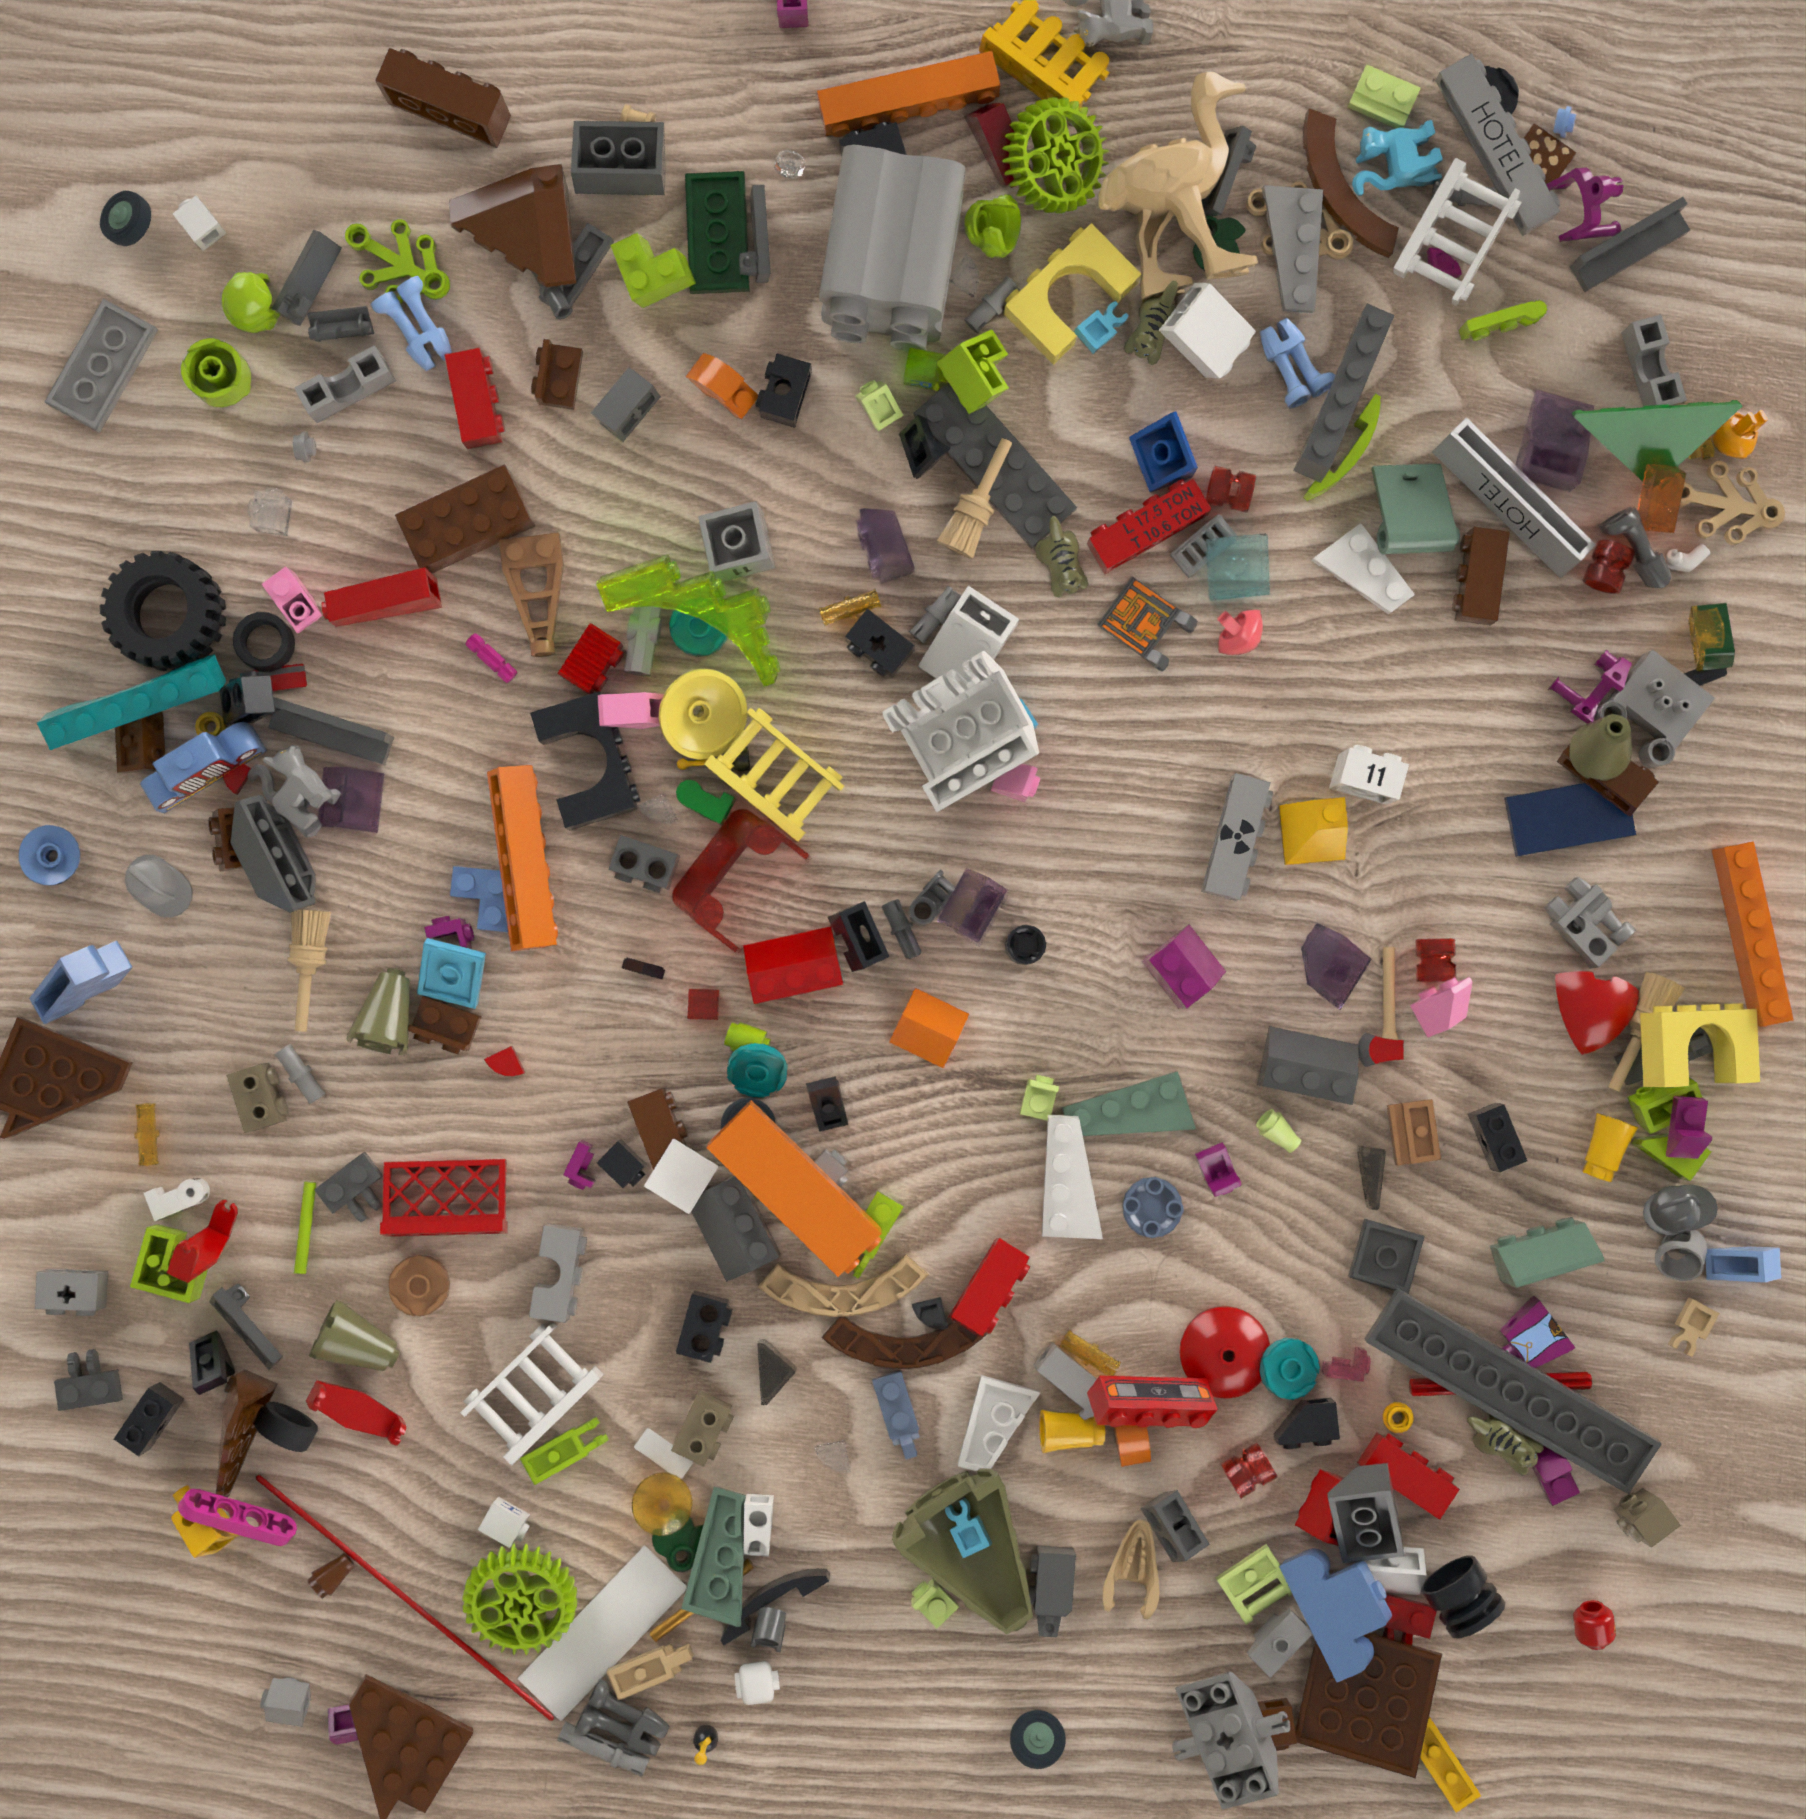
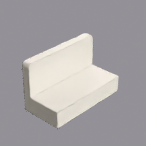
(1402, 1573)

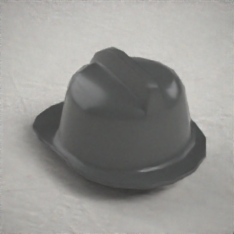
(1680, 1209)

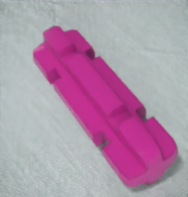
(491, 658)

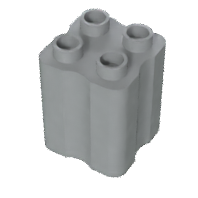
(891, 246)

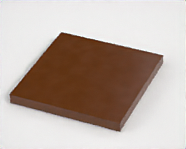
(1376, 1713)

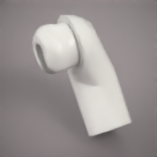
(1686, 562)

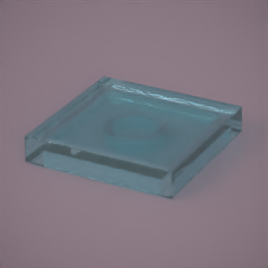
(1238, 566)

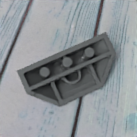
(272, 855)

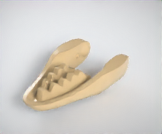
(1135, 1563)

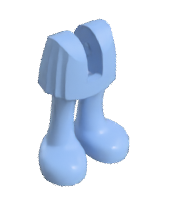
(390, 305)
(1292, 345)

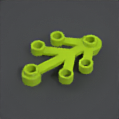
(401, 265)

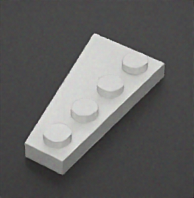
(1068, 1187)

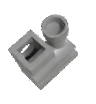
(1580, 920)

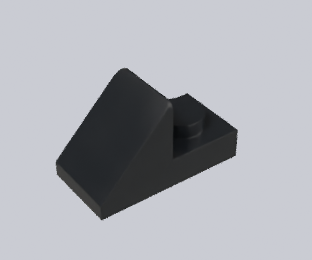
(921, 447)
(827, 1103)
(209, 1363)

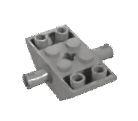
(1231, 1738)

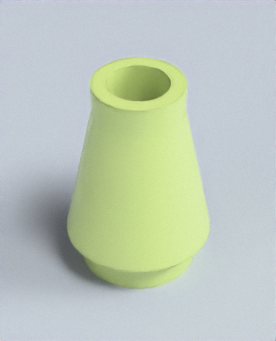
(1276, 1129)

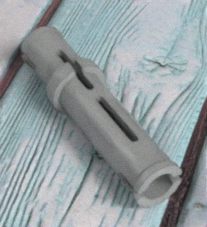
(604, 1749)

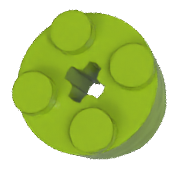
(201, 377)

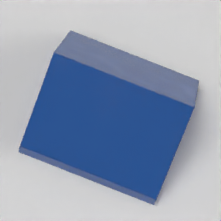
(1163, 453)

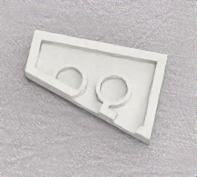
(1365, 569)
(993, 1419)

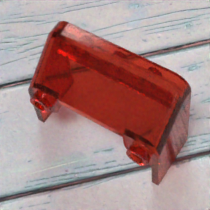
(714, 862)

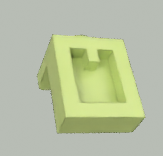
(879, 404)
(1039, 1097)
(933, 1602)

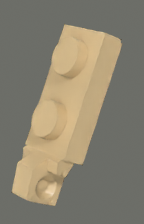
(648, 1669)

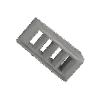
(1220, 524)

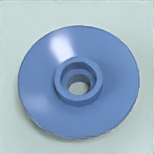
(35, 854)

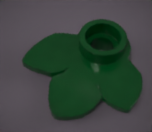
(1224, 234)
(683, 1540)

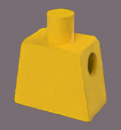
(199, 1538)

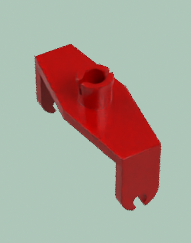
(203, 1249)
(356, 1411)

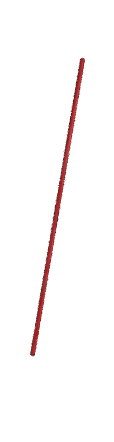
(405, 1598)

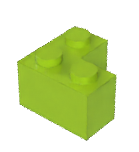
(648, 276)
(973, 371)
(153, 1263)

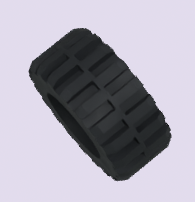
(133, 586)

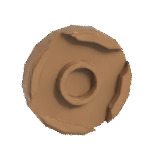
(419, 1285)

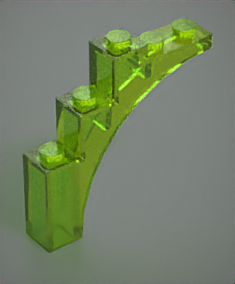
(658, 585)

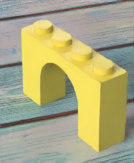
(1087, 255)
(1668, 1034)

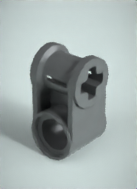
(933, 897)
(769, 1628)

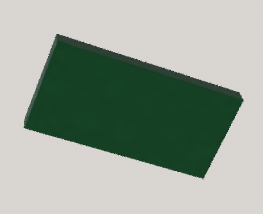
(716, 231)

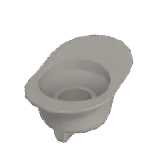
(158, 886)

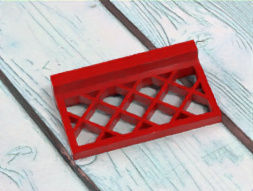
(443, 1224)

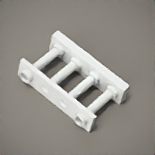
(1442, 207)
(539, 1421)

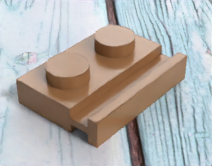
(1413, 1132)

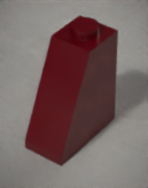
(989, 128)

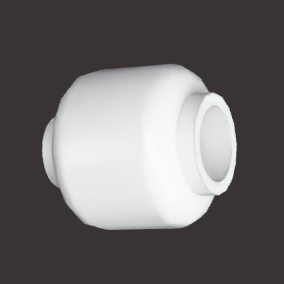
(756, 1683)

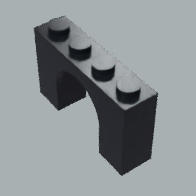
(613, 793)

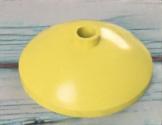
(718, 722)

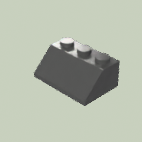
(618, 158)
(1309, 1065)
(734, 1228)
(1366, 1515)

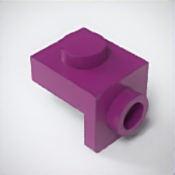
(445, 927)
(1218, 1170)

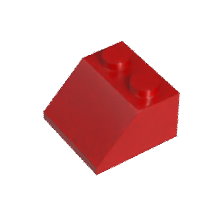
(1315, 1513)

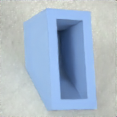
(1743, 1264)

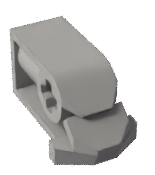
(1067, 1376)

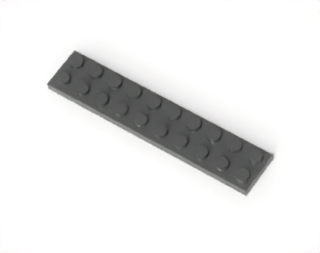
(1512, 1391)

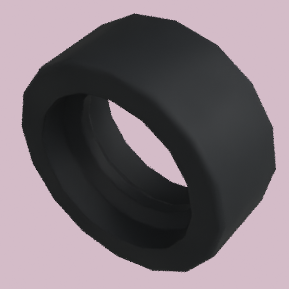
(250, 623)
(286, 1427)

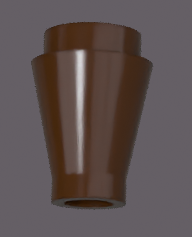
(329, 1576)

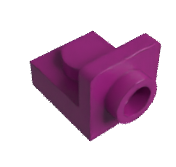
(580, 1160)

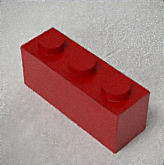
(474, 398)
(990, 1288)
(1411, 1475)

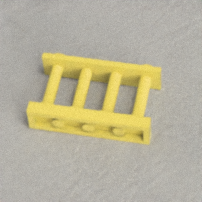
(770, 803)

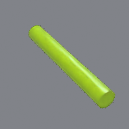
(305, 1227)

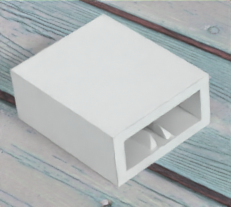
(1207, 330)

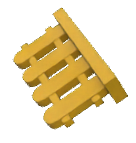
(1027, 64)

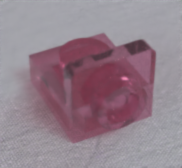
(1342, 1369)

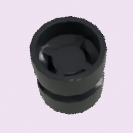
(1025, 944)

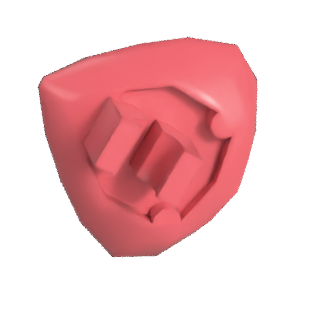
(1240, 633)

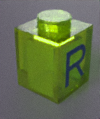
(923, 370)

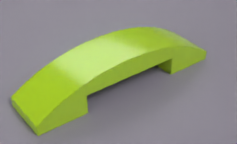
(1367, 424)

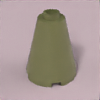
(1602, 748)
(384, 1015)
(353, 1341)

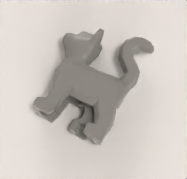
(1116, 22)
(298, 792)

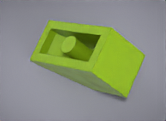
(1656, 1148)

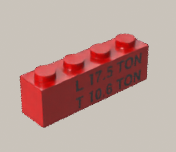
(1149, 525)

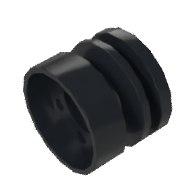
(1463, 1597)

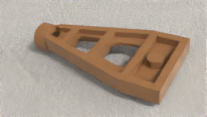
(531, 553)

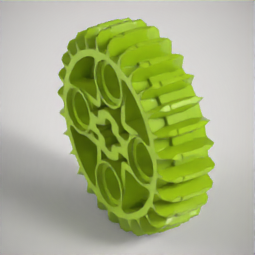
(1043, 156)
(521, 1593)

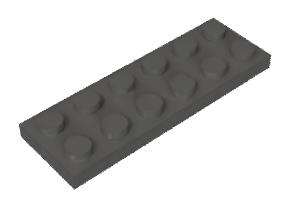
(1022, 487)

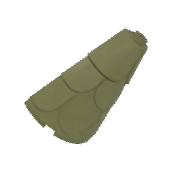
(987, 1581)

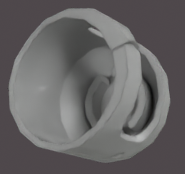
(1690, 1265)

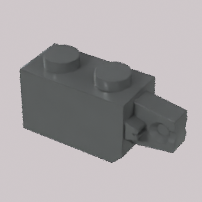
(1053, 1587)

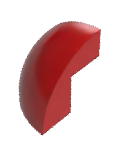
(1594, 1008)

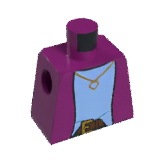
(1535, 1335)

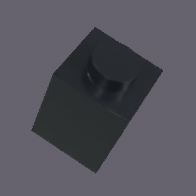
(623, 1164)

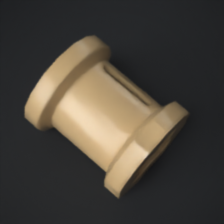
(631, 115)

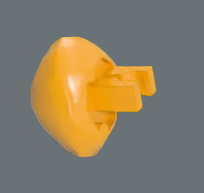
(1739, 434)

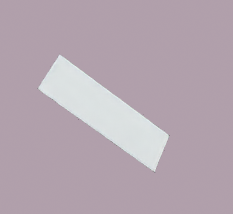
(603, 1633)

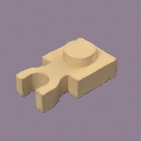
(1695, 1321)

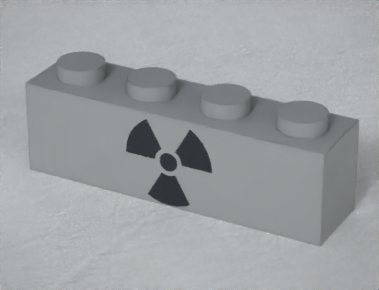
(1236, 837)

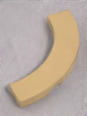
(843, 1299)

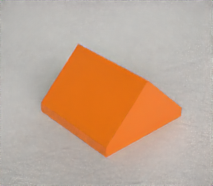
(929, 1028)

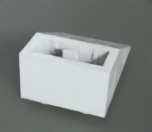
(971, 627)

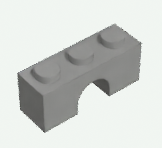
(1645, 347)
(329, 395)
(564, 1246)

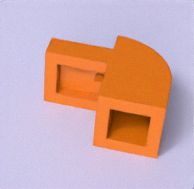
(722, 383)
(1132, 1445)

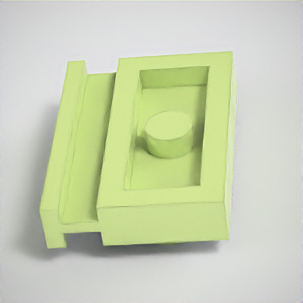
(1383, 97)

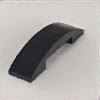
(804, 1580)

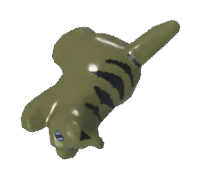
(1147, 339)
(1060, 554)
(1502, 1440)

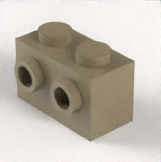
(257, 1097)
(702, 1427)
(1645, 1517)

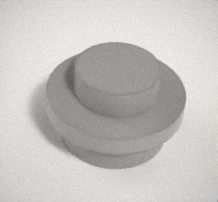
(304, 447)

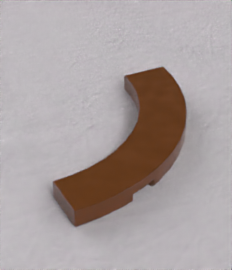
(1337, 194)
(899, 1351)

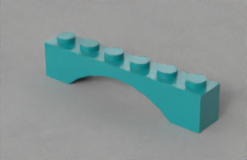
(153, 696)

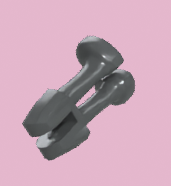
(1650, 564)
(633, 1735)

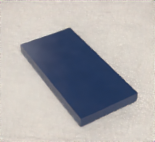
(1564, 819)

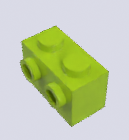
(1654, 1104)

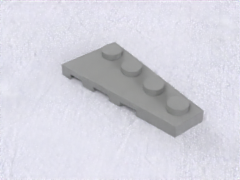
(1295, 234)

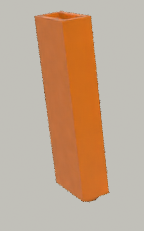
(795, 1189)

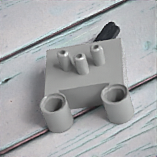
(1662, 703)

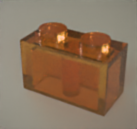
(1661, 497)

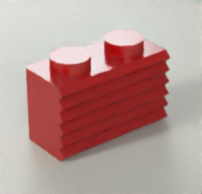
(591, 660)

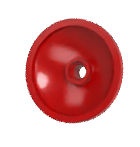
(1213, 1334)

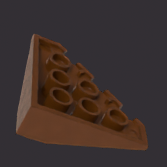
(524, 220)
(241, 1409)

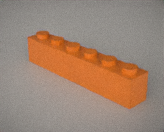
(909, 94)
(522, 857)
(1752, 933)

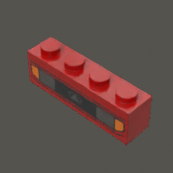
(1151, 1401)

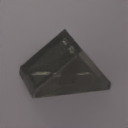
(773, 1370)

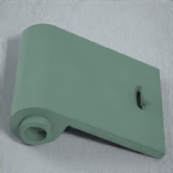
(1414, 510)

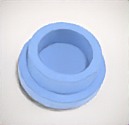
(1564, 121)

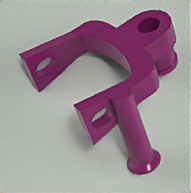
(1593, 192)
(1615, 676)

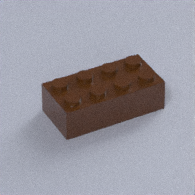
(443, 96)
(465, 520)

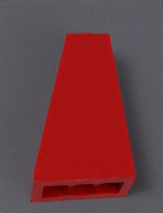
(382, 598)

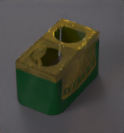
(1711, 636)

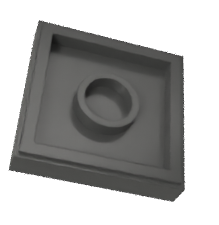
(1386, 1256)

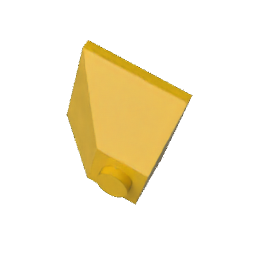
(1314, 831)

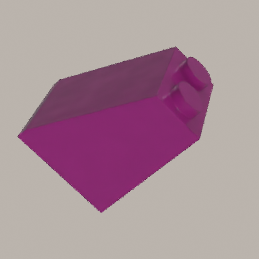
(1184, 968)

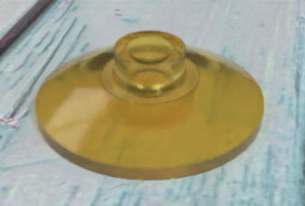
(647, 1504)

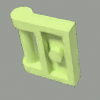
(1250, 1576)

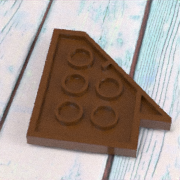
(52, 1075)
(404, 1745)

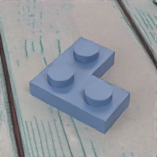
(487, 887)

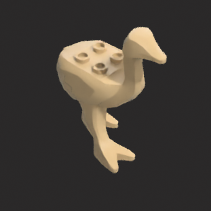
(1174, 182)

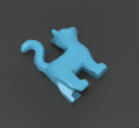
(1402, 158)

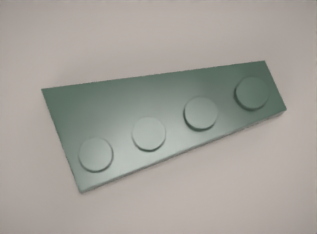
(1138, 1108)
(718, 1565)

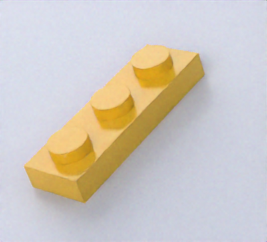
(1447, 1769)

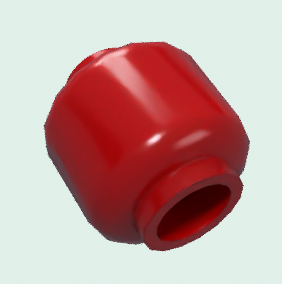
(1594, 1625)

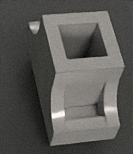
(1278, 1641)

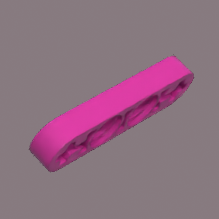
(273, 1526)

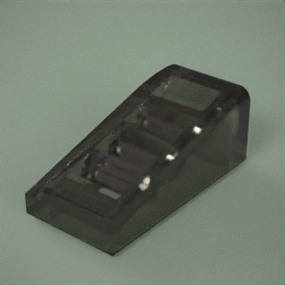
(1371, 1169)

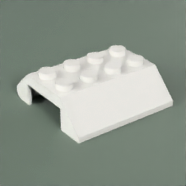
(965, 730)

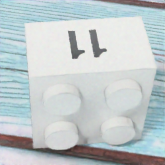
(1369, 775)

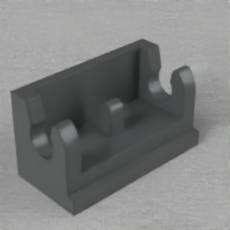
(626, 404)

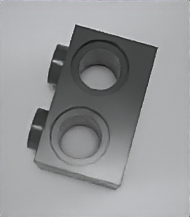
(646, 857)
(1175, 1526)

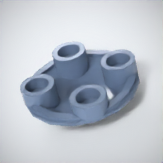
(1152, 1207)

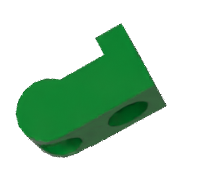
(695, 798)

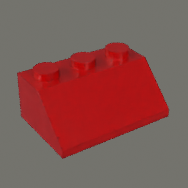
(792, 965)

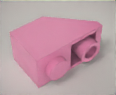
(292, 599)
(629, 710)
(1017, 783)
(1443, 1007)

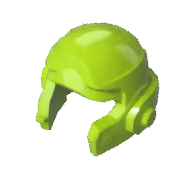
(994, 225)
(248, 301)

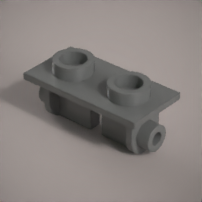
(340, 323)

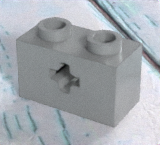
(88, 1285)

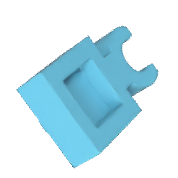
(1099, 329)
(969, 1532)

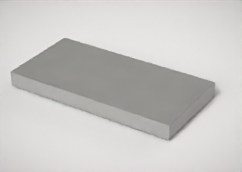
(101, 365)

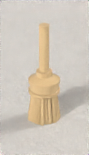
(973, 510)
(307, 954)
(1653, 992)

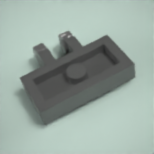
(348, 1184)
(87, 1389)

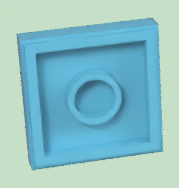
(451, 973)

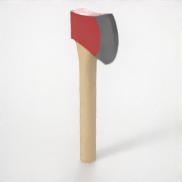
(1388, 1046)

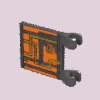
(1141, 619)

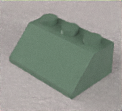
(1545, 1252)

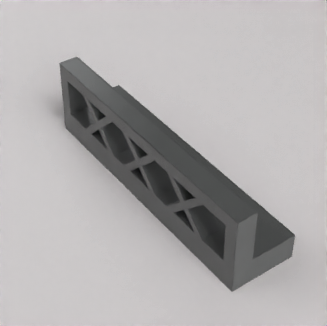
(1631, 245)
(331, 731)

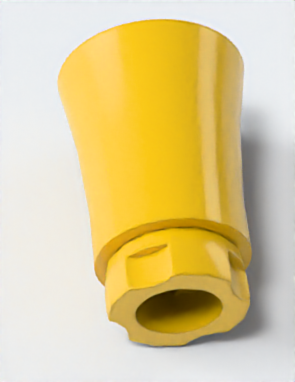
(1607, 1146)
(1068, 1431)

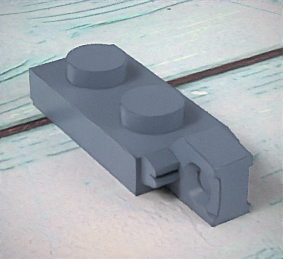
(897, 1411)

